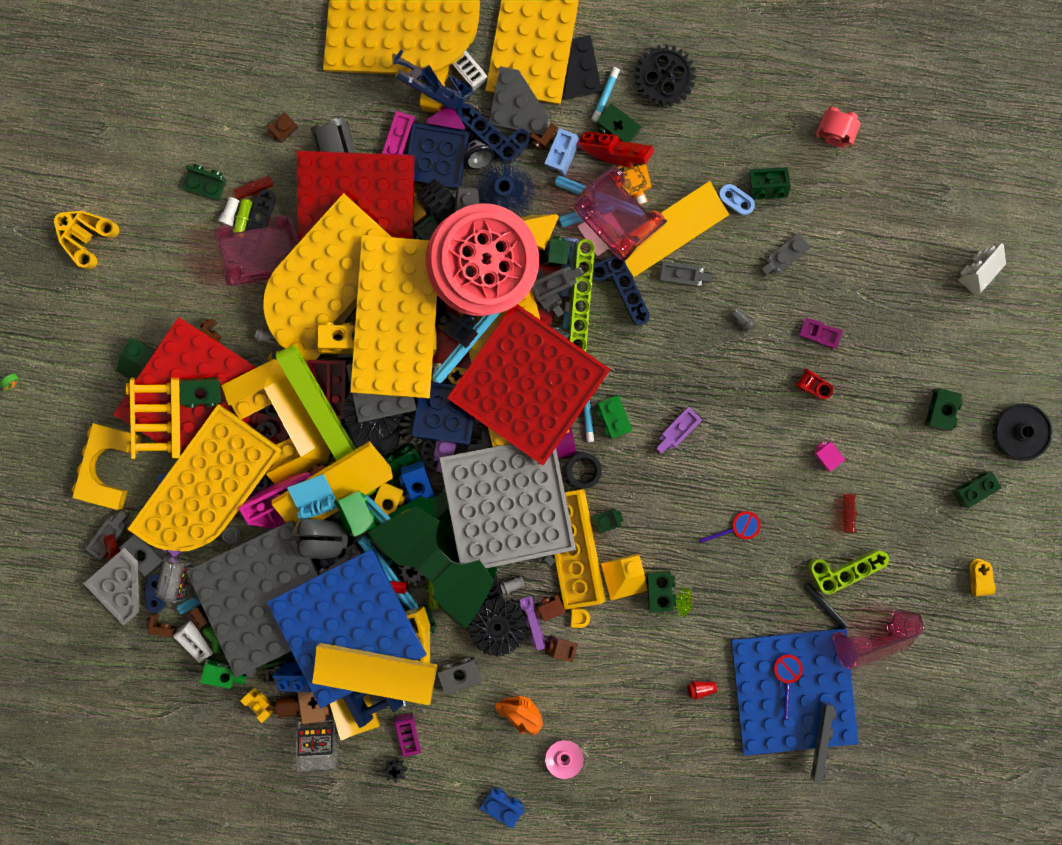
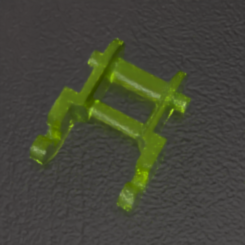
(684, 604)

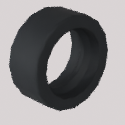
(583, 485)

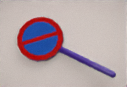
(745, 526)
(787, 670)

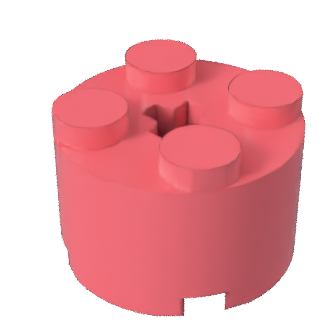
(838, 127)

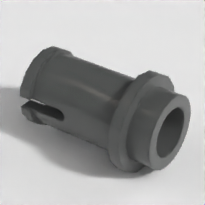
(742, 320)

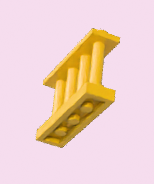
(171, 408)

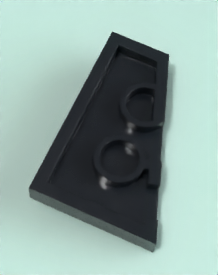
(582, 70)

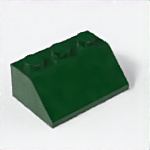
(134, 358)

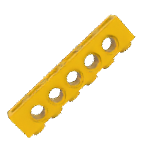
(327, 344)

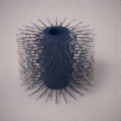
(508, 183)

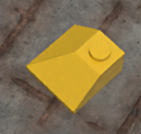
(541, 227)
(624, 576)

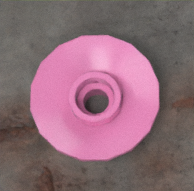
(567, 768)

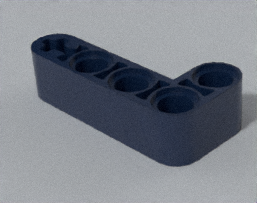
(491, 131)
(624, 292)

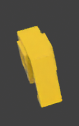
(258, 704)

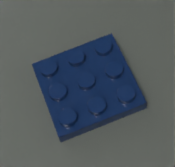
(438, 154)
(442, 419)

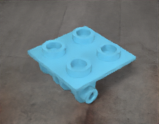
(312, 497)

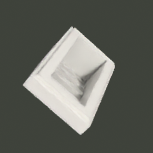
(479, 80)
(188, 636)

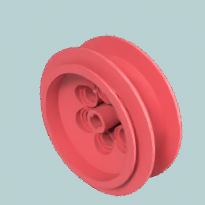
(447, 264)

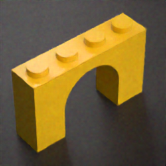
(88, 485)

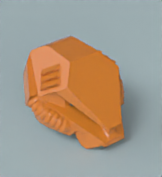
(521, 714)

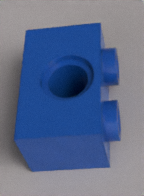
(416, 474)

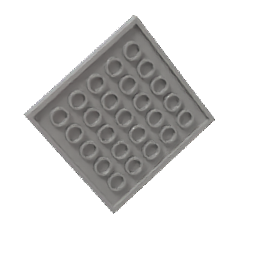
(506, 506)

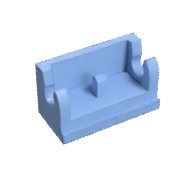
(562, 151)

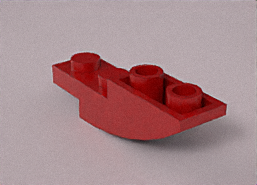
(610, 149)

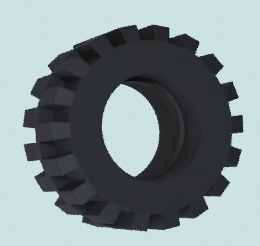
(437, 200)

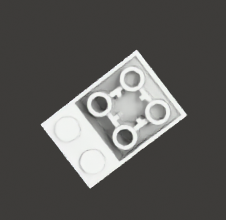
(983, 269)

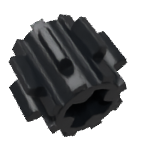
(391, 773)

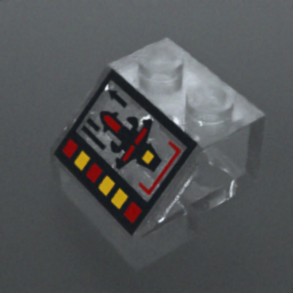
(173, 579)
(316, 746)

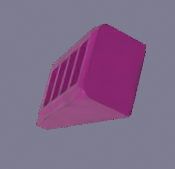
(406, 722)

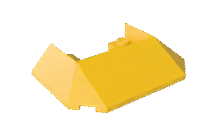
(271, 386)

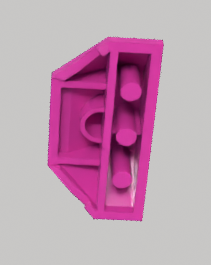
(259, 508)

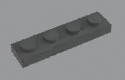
(822, 750)

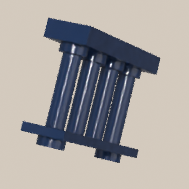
(362, 713)

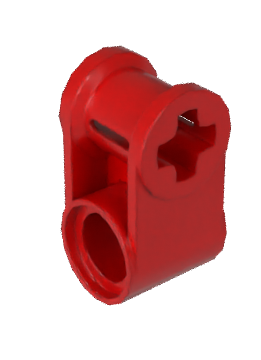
(813, 384)

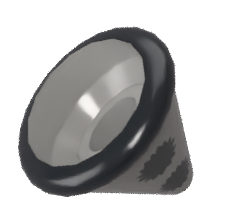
(478, 154)

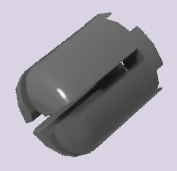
(333, 136)
(323, 547)

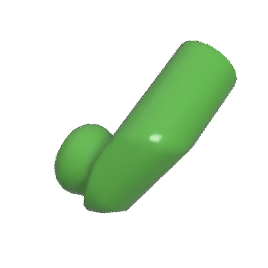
(209, 633)

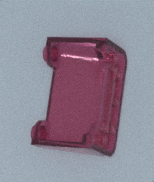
(616, 214)
(254, 253)
(860, 651)

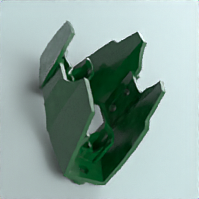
(419, 539)

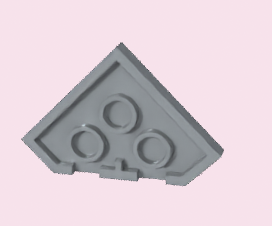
(117, 586)

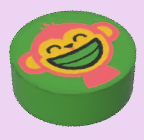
(9, 382)

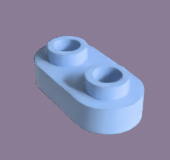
(737, 198)

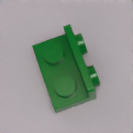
(614, 417)

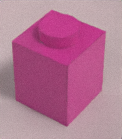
(828, 455)

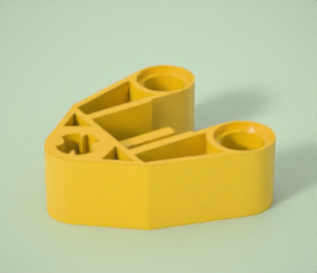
(74, 248)

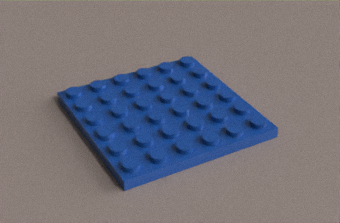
(346, 609)
(763, 695)

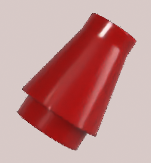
(700, 689)

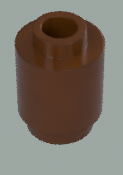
(287, 706)

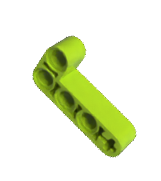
(850, 568)

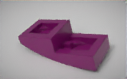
(821, 333)

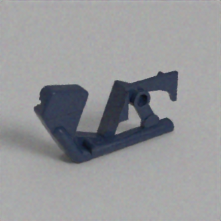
(452, 96)

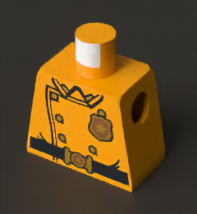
(636, 181)

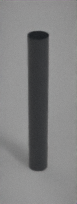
(825, 605)

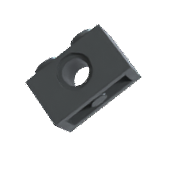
(153, 556)
(451, 683)

